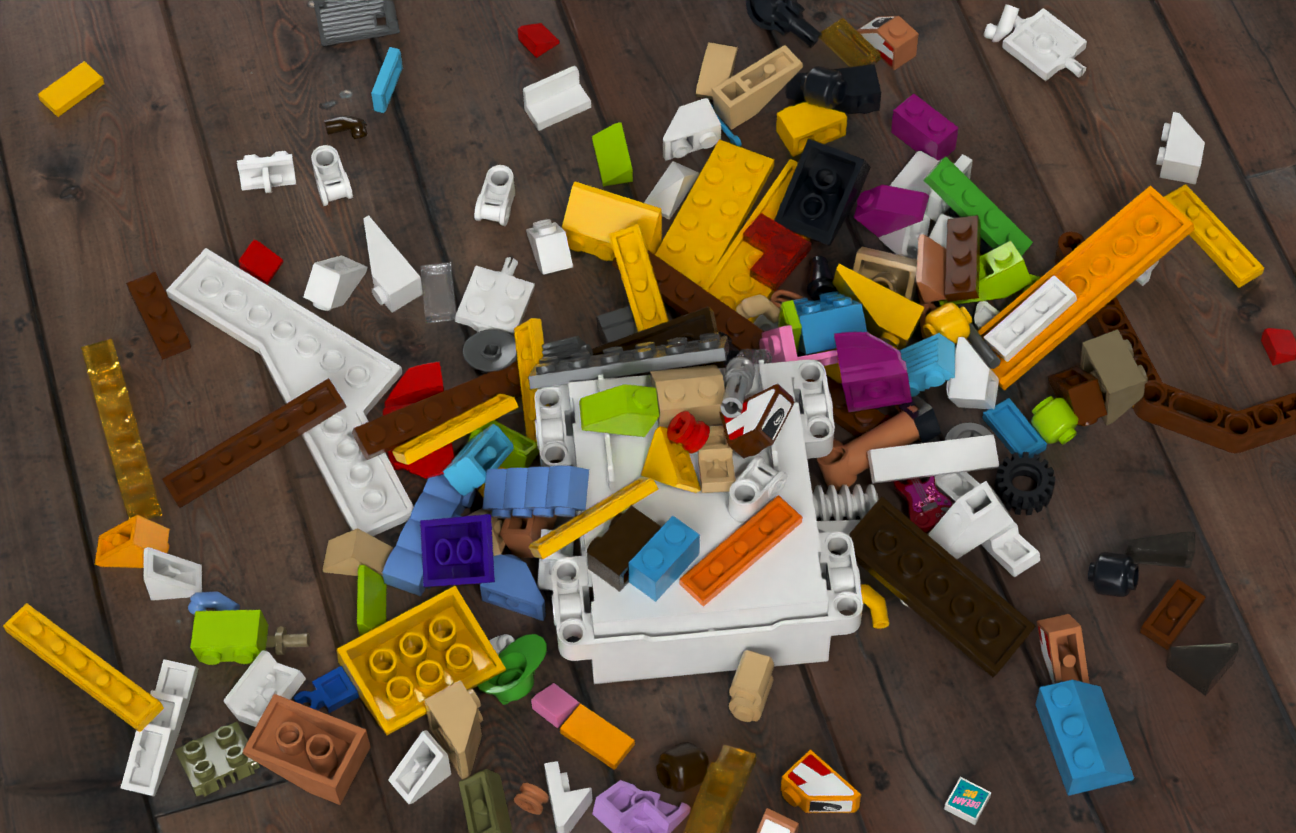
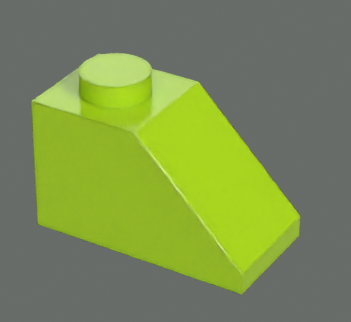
(620, 410)

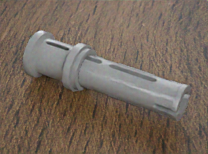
(744, 385)

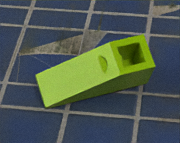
(1000, 274)

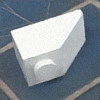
(333, 282)

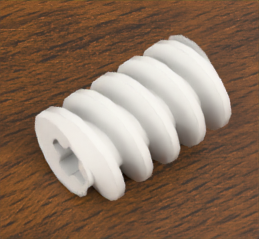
(844, 503)

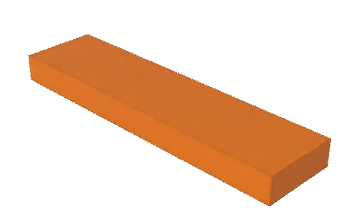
(740, 550)

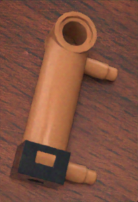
(913, 423)

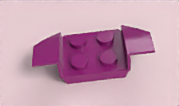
(871, 372)

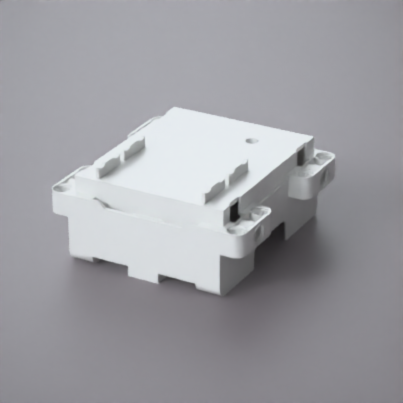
(776, 608)

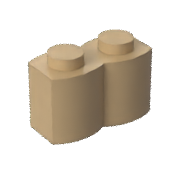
(751, 686)

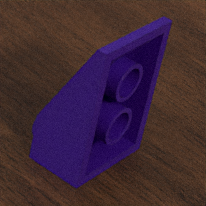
(457, 551)

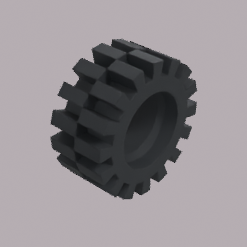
(1024, 499)

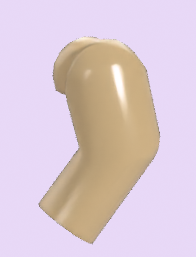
(757, 306)

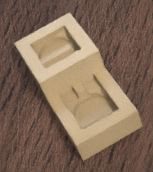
(716, 68)
(716, 463)

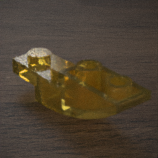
(721, 791)

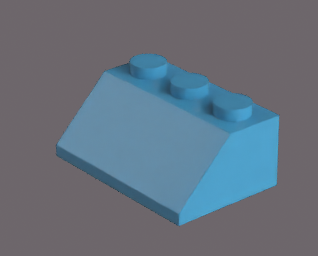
(1082, 736)

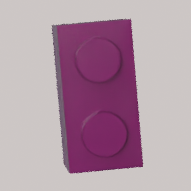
(924, 128)

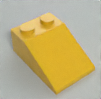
(885, 311)

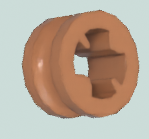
(531, 798)

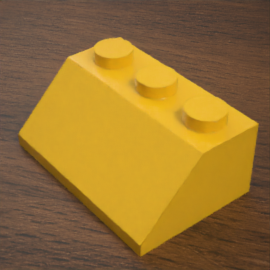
(596, 213)

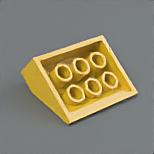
(417, 658)

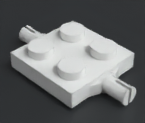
(1045, 45)
(495, 299)

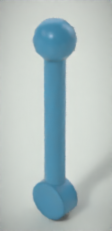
(733, 139)

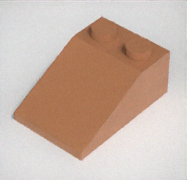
(308, 748)

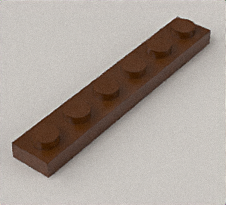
(413, 420)
(254, 443)

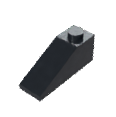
(862, 90)

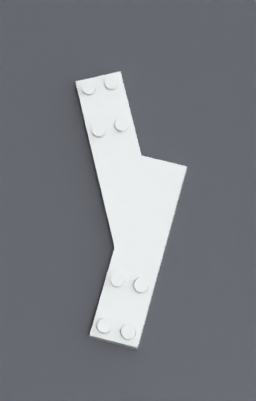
(299, 355)

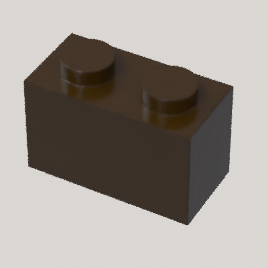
(612, 552)

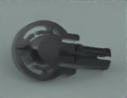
(783, 17)

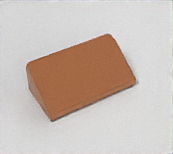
(930, 269)

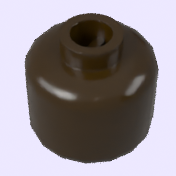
(682, 767)

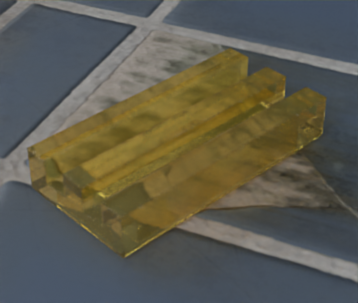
(846, 48)

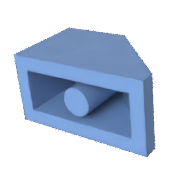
(514, 588)

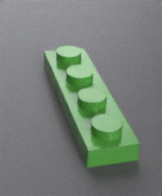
(969, 200)

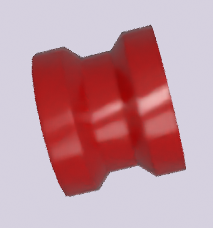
(688, 432)

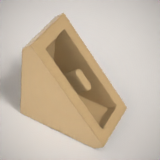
(355, 549)

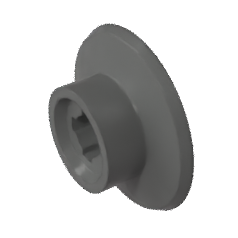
(490, 350)

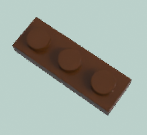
(962, 258)
(158, 315)

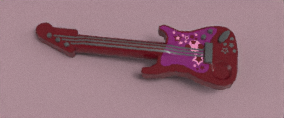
(924, 500)

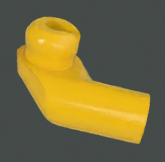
(877, 606)

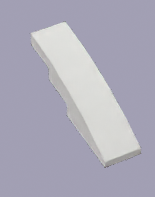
(1006, 546)
(156, 742)

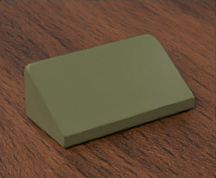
(485, 803)

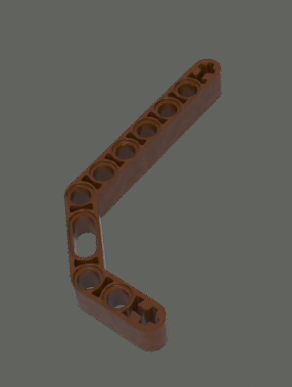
(1163, 412)

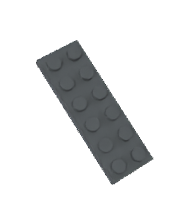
(620, 363)

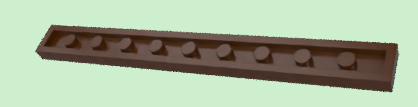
(689, 297)

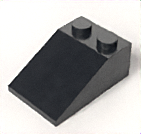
(822, 192)

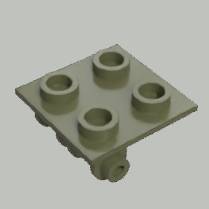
(215, 758)

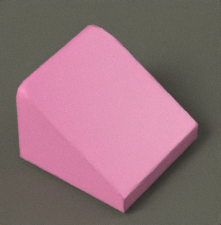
(554, 704)

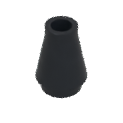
(820, 278)

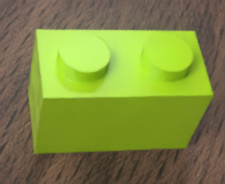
(229, 636)

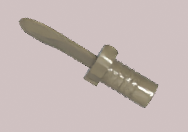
(283, 640)

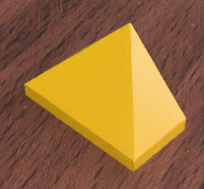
(670, 463)

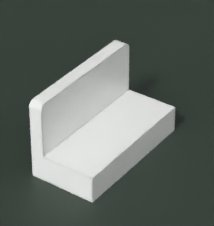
(555, 98)

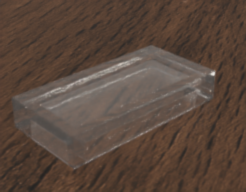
(438, 292)

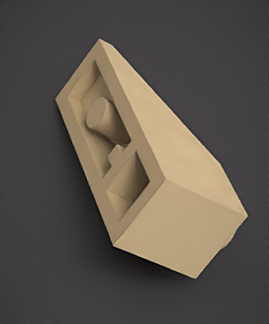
(754, 87)

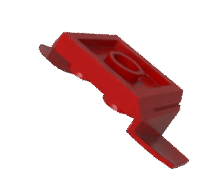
(414, 386)

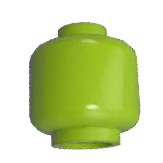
(1054, 420)

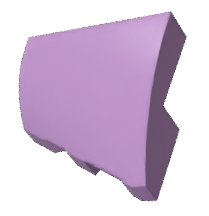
(631, 810)

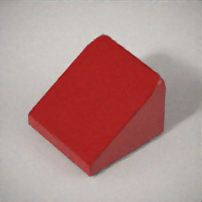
(537, 38)
(260, 262)
(1279, 345)

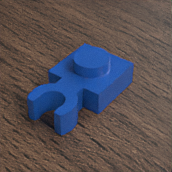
(331, 691)

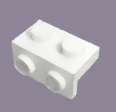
(259, 684)

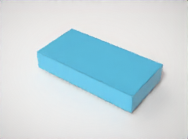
(387, 80)

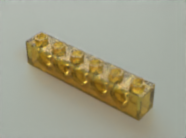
(121, 430)

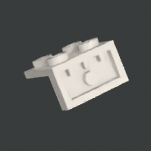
(917, 169)

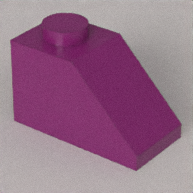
(890, 209)

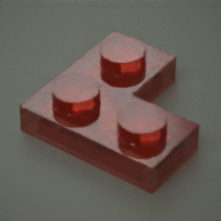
(781, 250)

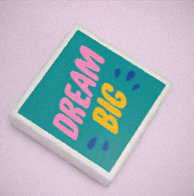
(967, 800)

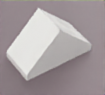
(170, 576)
(421, 768)

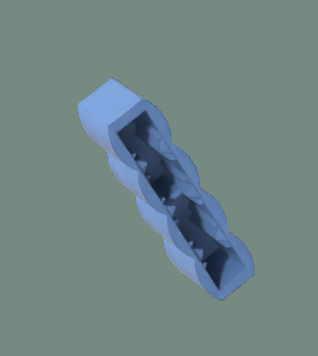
(535, 491)
(404, 563)

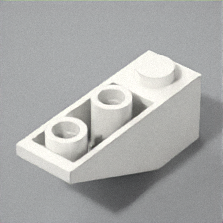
(971, 521)

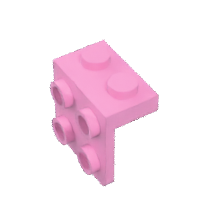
(782, 347)

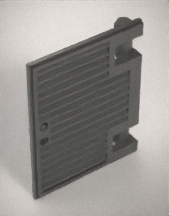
(354, 20)

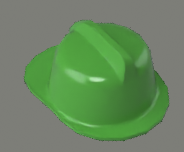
(520, 661)

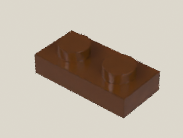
(1172, 614)

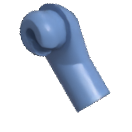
(215, 600)

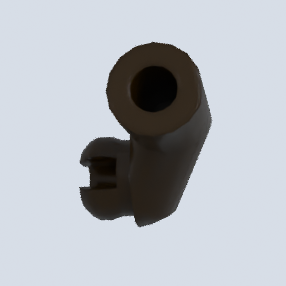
(346, 123)

